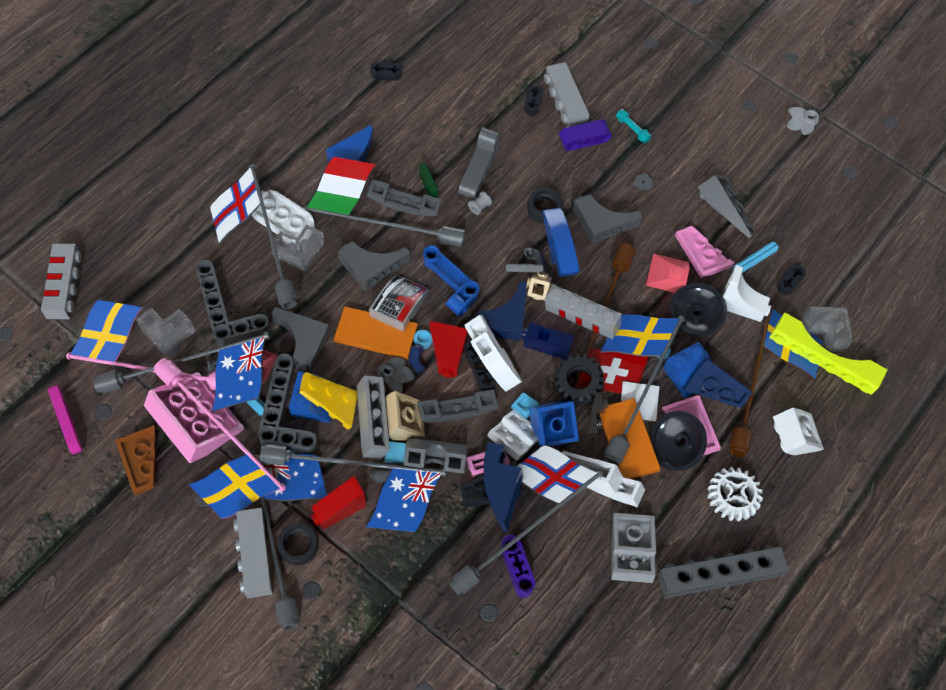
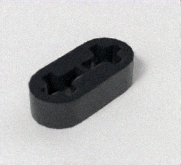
(386, 71)
(533, 100)
(788, 277)

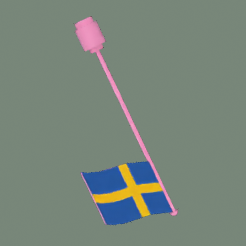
(107, 334)
(236, 482)

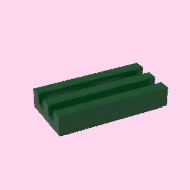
(428, 181)

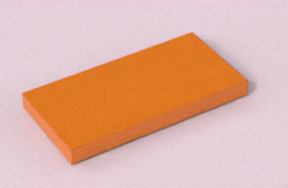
(364, 332)
(640, 457)

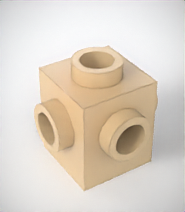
(539, 292)

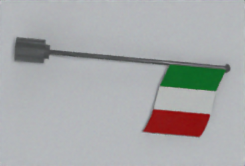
(342, 189)

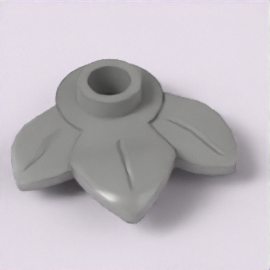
(802, 120)

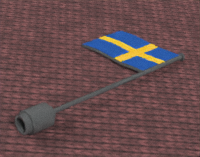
(645, 338)

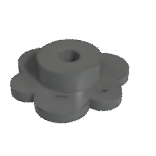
(643, 182)

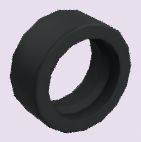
(542, 193)
(286, 533)

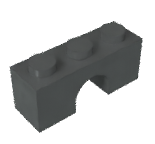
(421, 451)

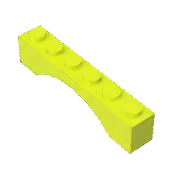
(793, 335)

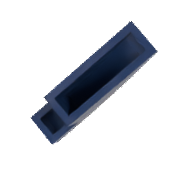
(501, 484)

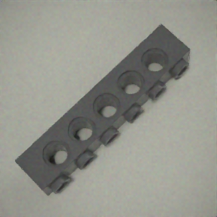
(773, 558)

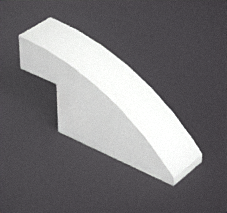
(612, 482)

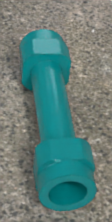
(643, 135)

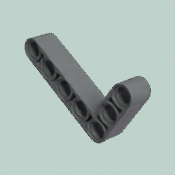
(218, 311)
(278, 410)

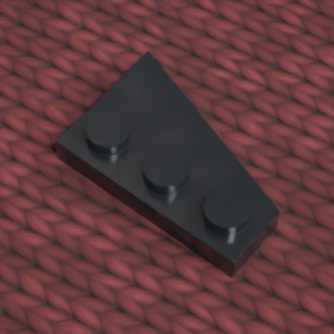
(475, 493)

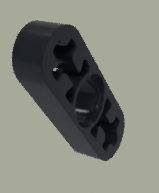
(478, 374)

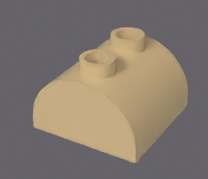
(403, 417)

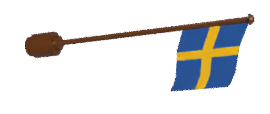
(742, 436)

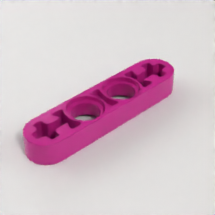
(65, 419)

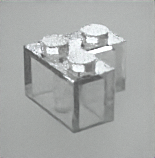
(300, 250)
(831, 323)
(167, 332)

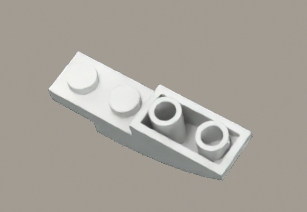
(491, 354)

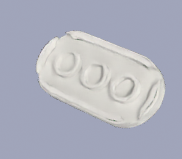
(283, 214)

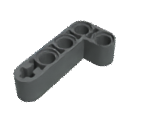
(480, 163)

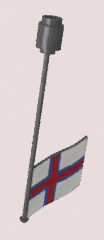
(236, 207)
(551, 477)

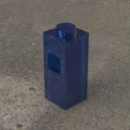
(547, 341)

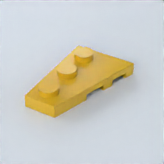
(332, 397)

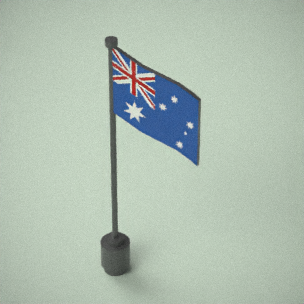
(236, 373)
(302, 482)
(402, 496)

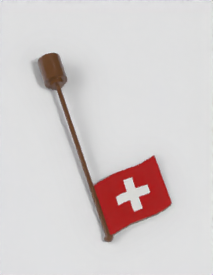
(615, 366)

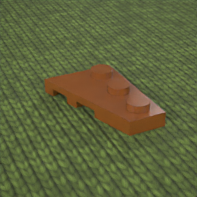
(139, 459)

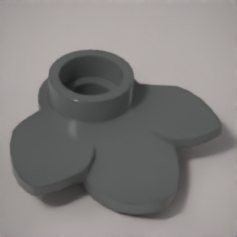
(398, 374)

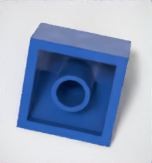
(683, 365)
(304, 408)
(554, 423)

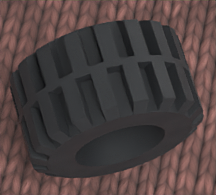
(576, 364)

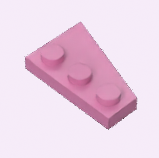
(702, 254)
(695, 406)

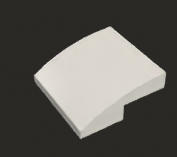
(514, 434)

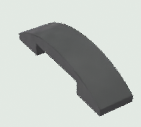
(403, 201)
(457, 408)

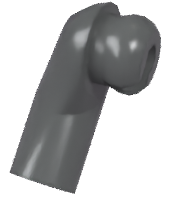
(534, 256)
(380, 476)

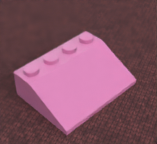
(186, 422)

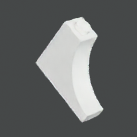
(743, 299)

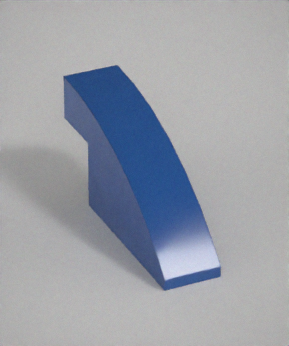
(354, 147)
(560, 242)

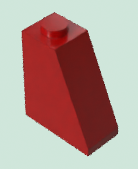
(448, 347)
(339, 504)

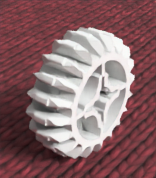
(744, 507)

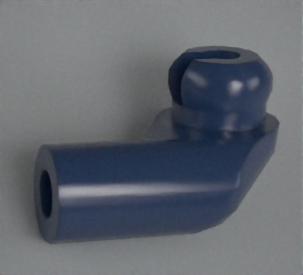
(414, 355)

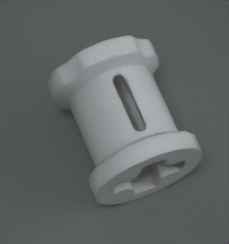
(479, 203)

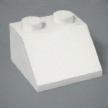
(797, 432)

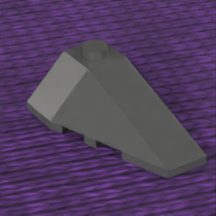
(721, 196)

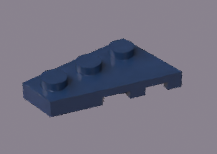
(716, 384)

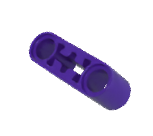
(585, 135)
(526, 573)

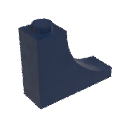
(507, 320)

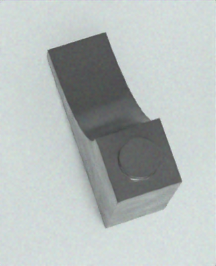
(600, 222)
(371, 267)
(308, 335)

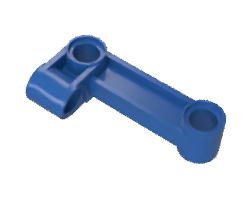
(455, 278)

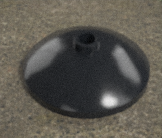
(702, 300)
(668, 437)

